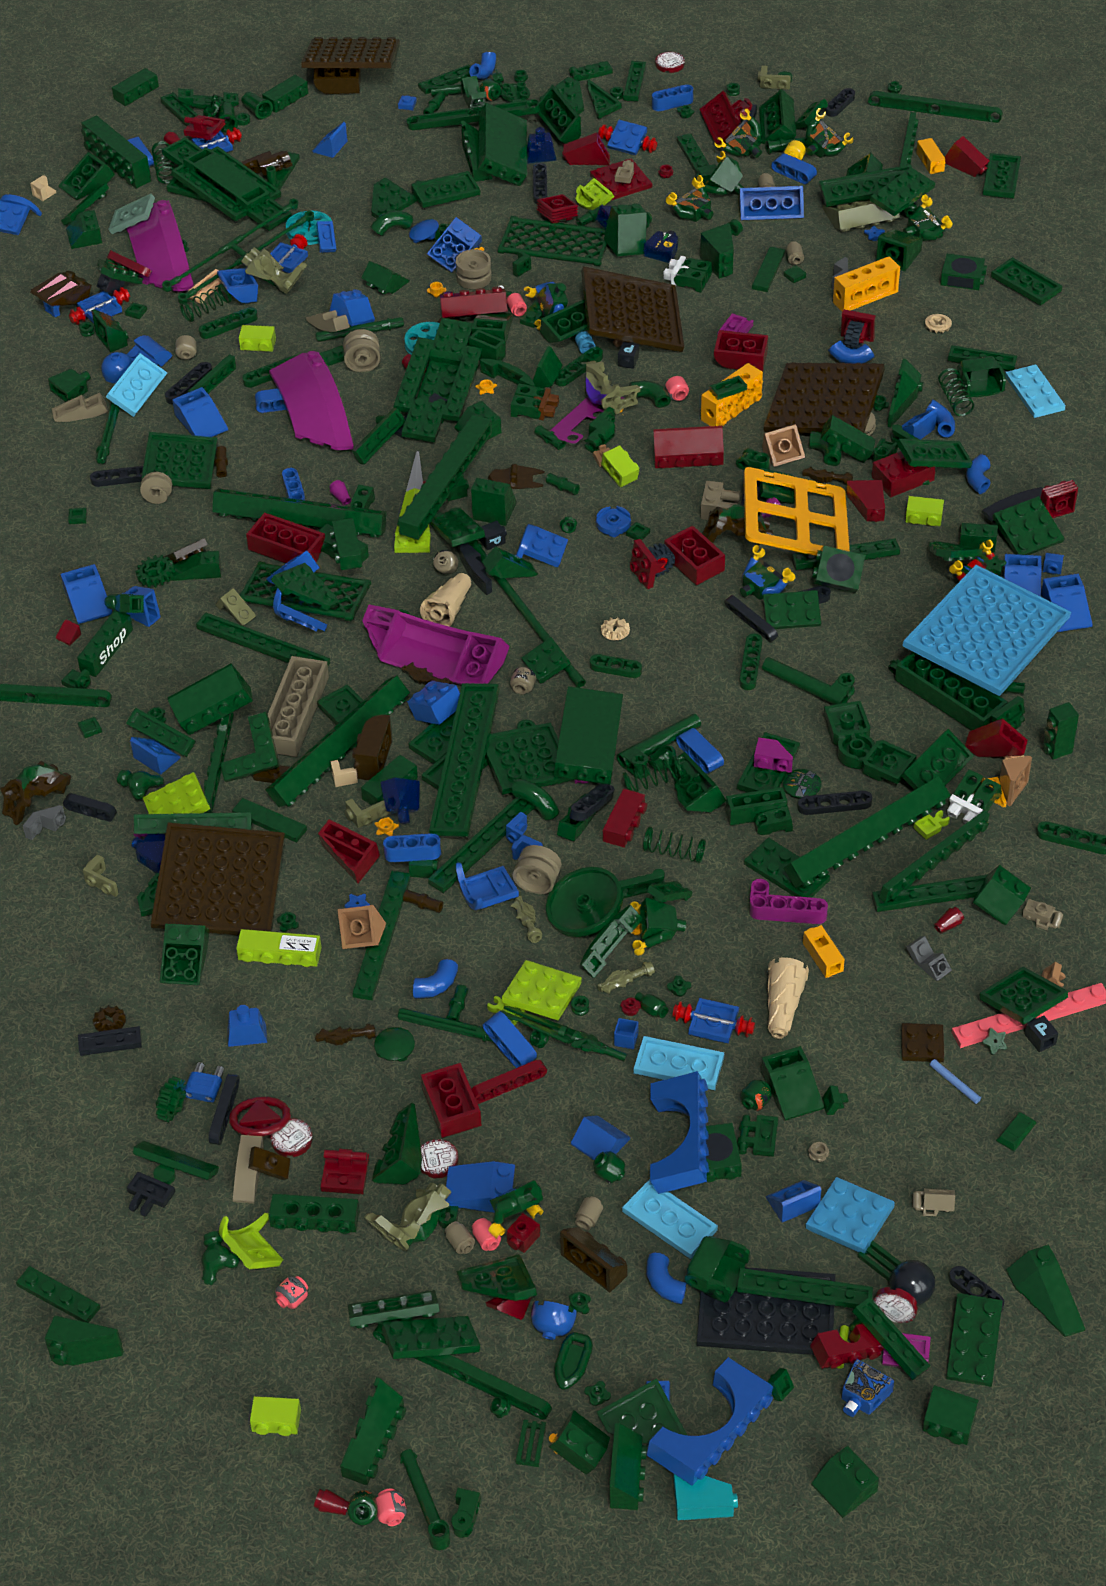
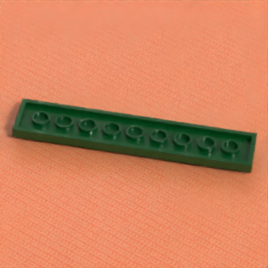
(464, 760)

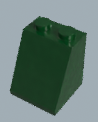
(626, 229)
(899, 246)
(718, 248)
(492, 501)

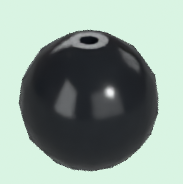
(915, 1279)

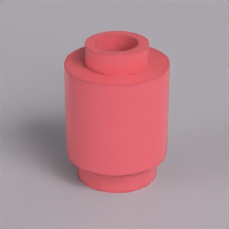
(516, 304)
(483, 1236)

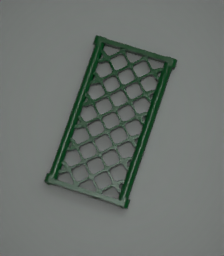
(552, 227)
(306, 607)

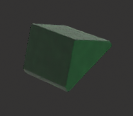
(547, 369)

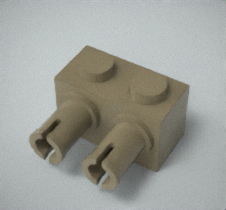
(713, 497)

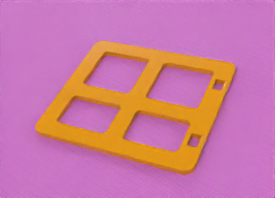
(799, 513)

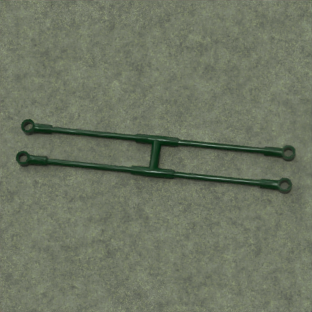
(183, 297)

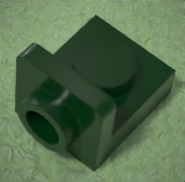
(522, 264)
(76, 679)

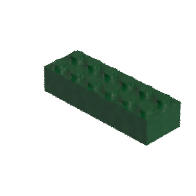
(116, 152)
(948, 691)

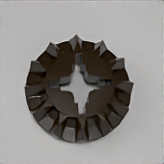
(103, 1024)

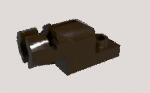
(261, 162)

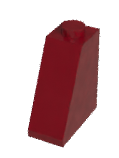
(586, 151)
(966, 158)
(867, 498)
(996, 740)

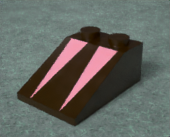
(63, 289)

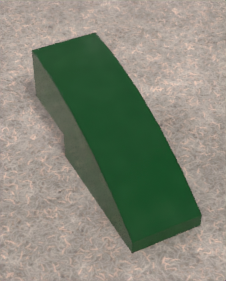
(571, 828)

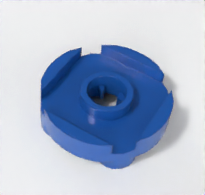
(613, 528)

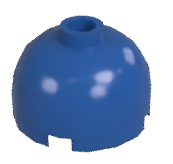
(114, 366)
(552, 1319)

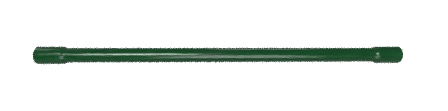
(573, 674)

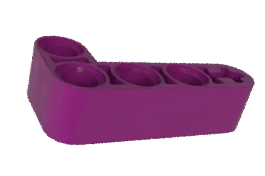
(785, 907)

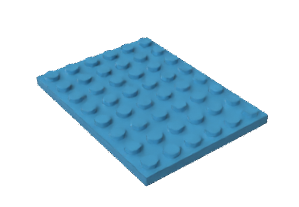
(987, 629)

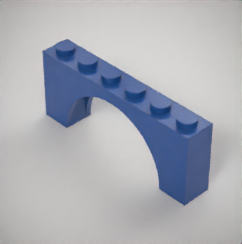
(688, 1162)
(693, 1455)

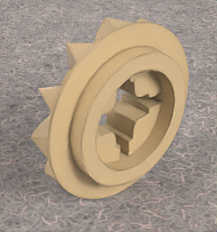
(933, 323)
(620, 632)

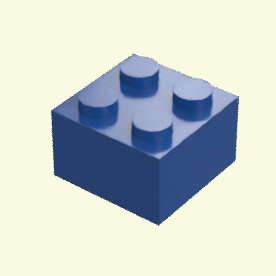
(434, 702)

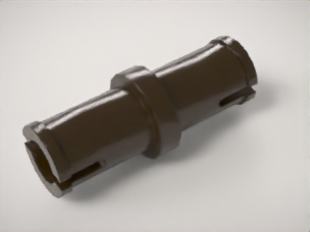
(221, 462)
(423, 901)

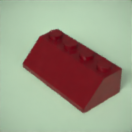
(473, 303)
(688, 447)
(283, 539)

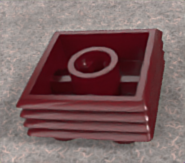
(557, 208)
(1060, 498)

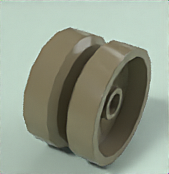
(473, 269)
(361, 350)
(537, 869)

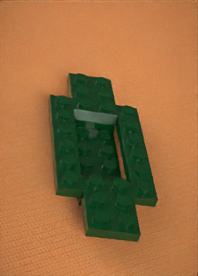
(253, 193)
(448, 375)

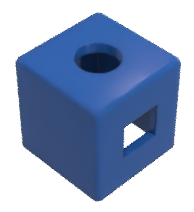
(626, 1033)

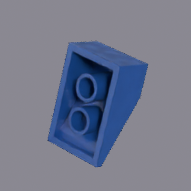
(478, 1183)

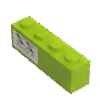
(279, 948)

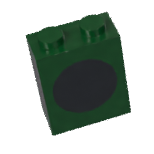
(963, 272)
(838, 569)
(723, 1155)

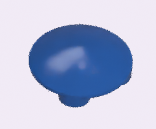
(424, 230)

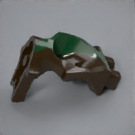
(722, 520)
(32, 781)

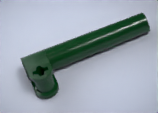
(838, 693)
(637, 755)

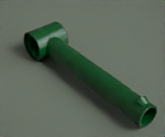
(427, 1505)

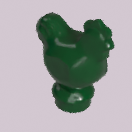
(138, 782)
(216, 1257)

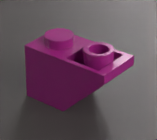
(772, 755)

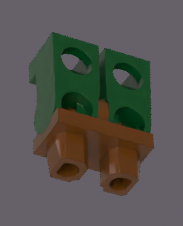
(534, 402)

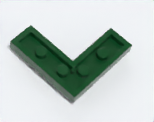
(264, 757)

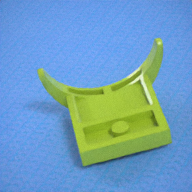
(250, 1244)

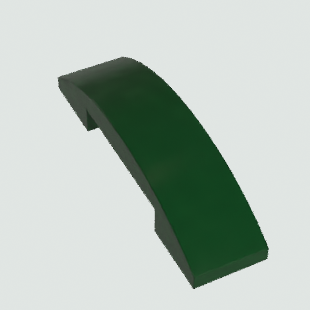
(201, 101)
(505, 370)
(608, 939)

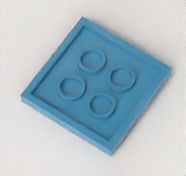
(850, 1215)

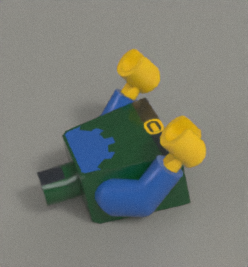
(550, 298)
(761, 578)

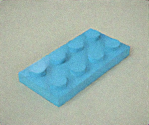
(136, 385)
(1035, 391)
(671, 1059)
(669, 1219)

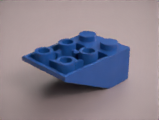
(452, 242)
(199, 414)
(1024, 571)
(85, 593)
(1069, 594)

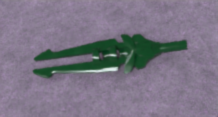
(578, 1039)

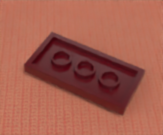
(720, 117)

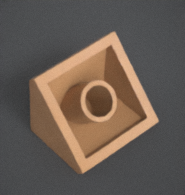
(783, 445)
(1014, 776)
(360, 926)

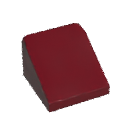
(68, 632)

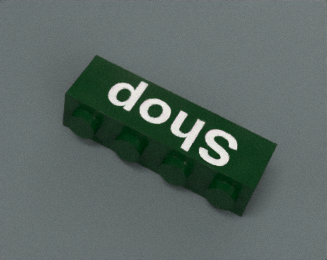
(105, 643)

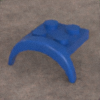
(14, 213)
(542, 545)
(292, 615)
(486, 888)

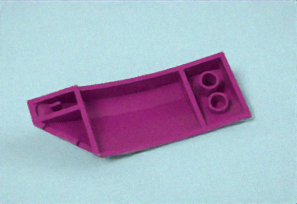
(160, 247)
(313, 401)
(430, 645)

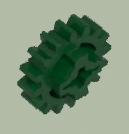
(155, 571)
(170, 1099)

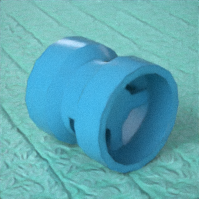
(584, 341)

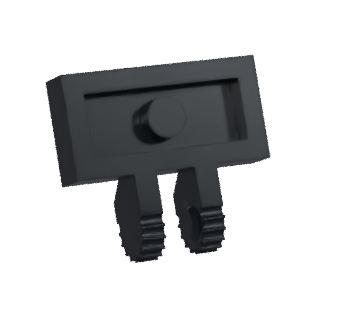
(150, 1190)

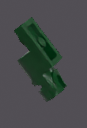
(601, 430)

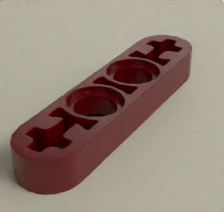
(129, 264)
(509, 1081)

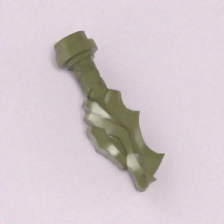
(527, 915)
(621, 978)

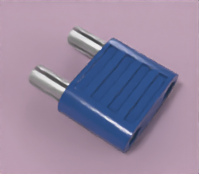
(203, 1085)

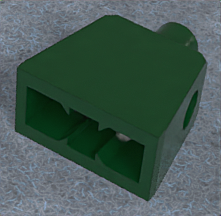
(69, 384)

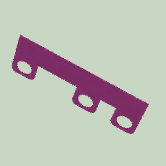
(583, 410)

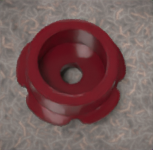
(666, 171)
(630, 1010)

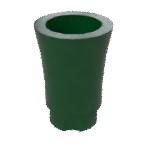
(259, 106)
(227, 113)

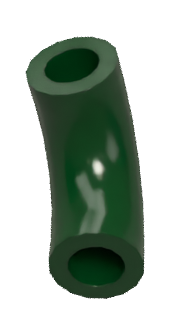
(391, 219)
(653, 391)
(832, 455)
(537, 797)

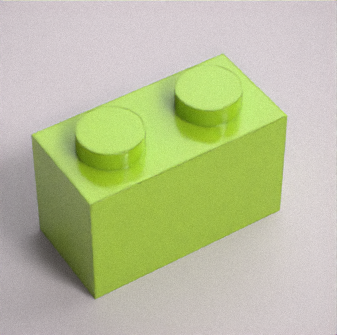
(257, 338)
(620, 466)
(924, 511)
(275, 1415)

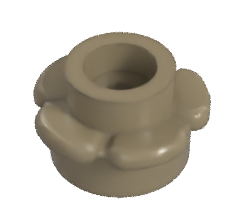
(818, 1147)

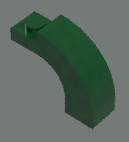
(472, 93)

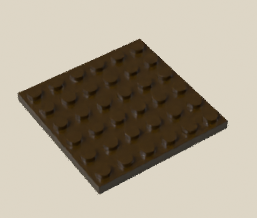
(351, 52)
(632, 309)
(816, 391)
(218, 878)

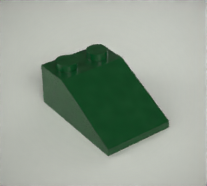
(86, 177)
(81, 1342)

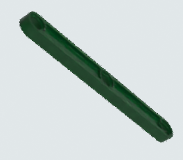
(946, 108)
(456, 116)
(54, 695)
(483, 1381)

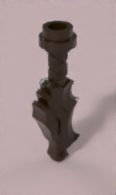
(822, 476)
(421, 675)
(340, 1036)

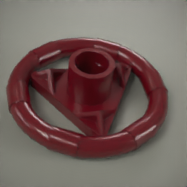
(259, 1116)

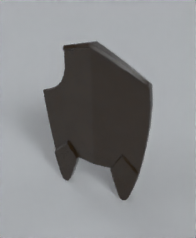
(517, 476)

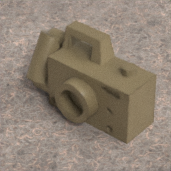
(1043, 914)
(934, 1200)

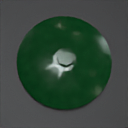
(584, 901)

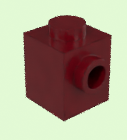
(523, 1233)

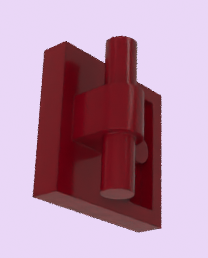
(203, 127)
(345, 1171)

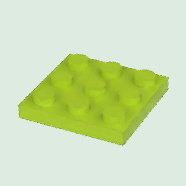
(178, 797)
(541, 990)

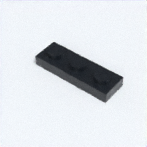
(109, 1041)

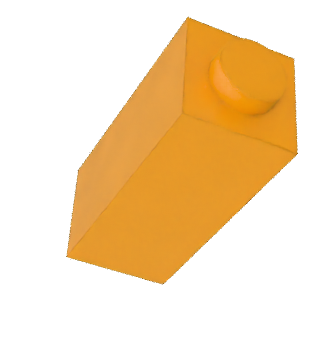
(930, 156)
(823, 951)

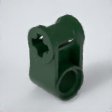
(884, 449)
(753, 459)

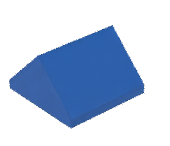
(332, 142)
(921, 424)
(153, 754)
(598, 1136)
(795, 1200)

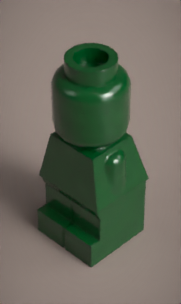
(125, 603)

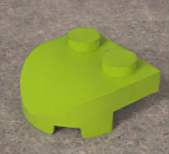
(593, 195)

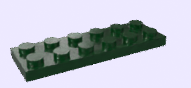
(857, 186)

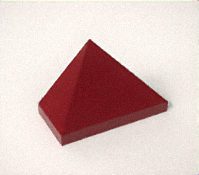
(513, 1308)

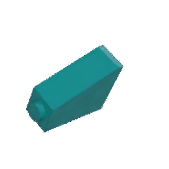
(704, 1499)

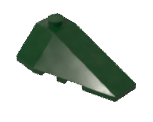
(906, 391)
(696, 789)
(402, 1151)
(1044, 1285)

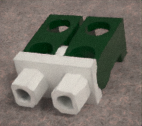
(689, 273)
(973, 796)

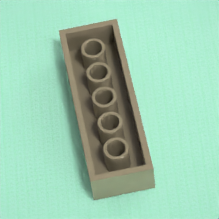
(296, 703)

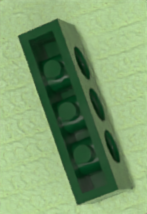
(323, 1207)

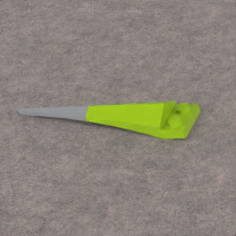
(403, 543)

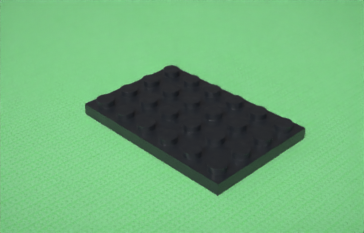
(764, 1321)

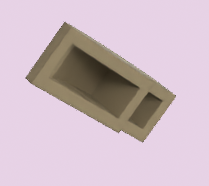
(329, 321)
(80, 408)
(246, 1179)

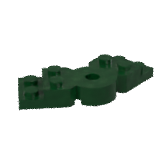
(856, 748)

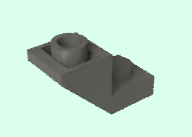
(840, 268)
(47, 818)
(932, 963)

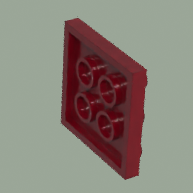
(606, 177)

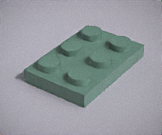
(131, 214)

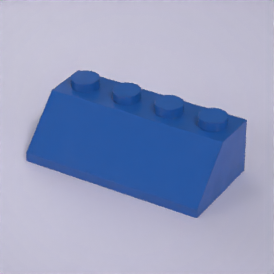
(771, 203)

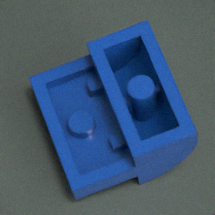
(150, 349)

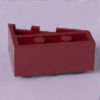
(349, 849)

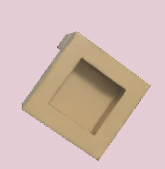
(41, 189)
(343, 776)

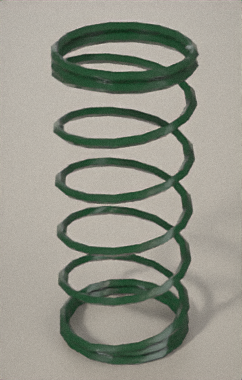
(163, 167)
(190, 310)
(951, 384)
(675, 760)
(699, 853)

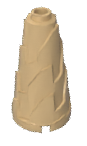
(446, 601)
(785, 987)

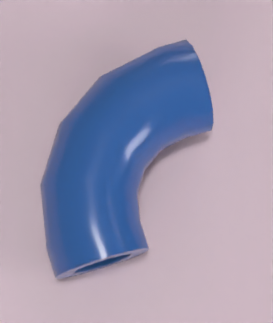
(486, 67)
(848, 355)
(944, 419)
(975, 474)
(436, 983)
(662, 1281)

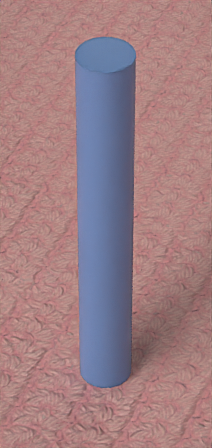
(955, 1081)

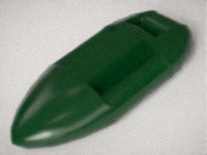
(572, 1360)

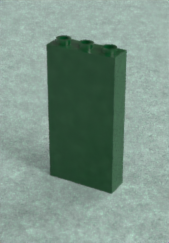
(502, 144)
(588, 735)

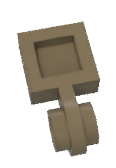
(625, 173)

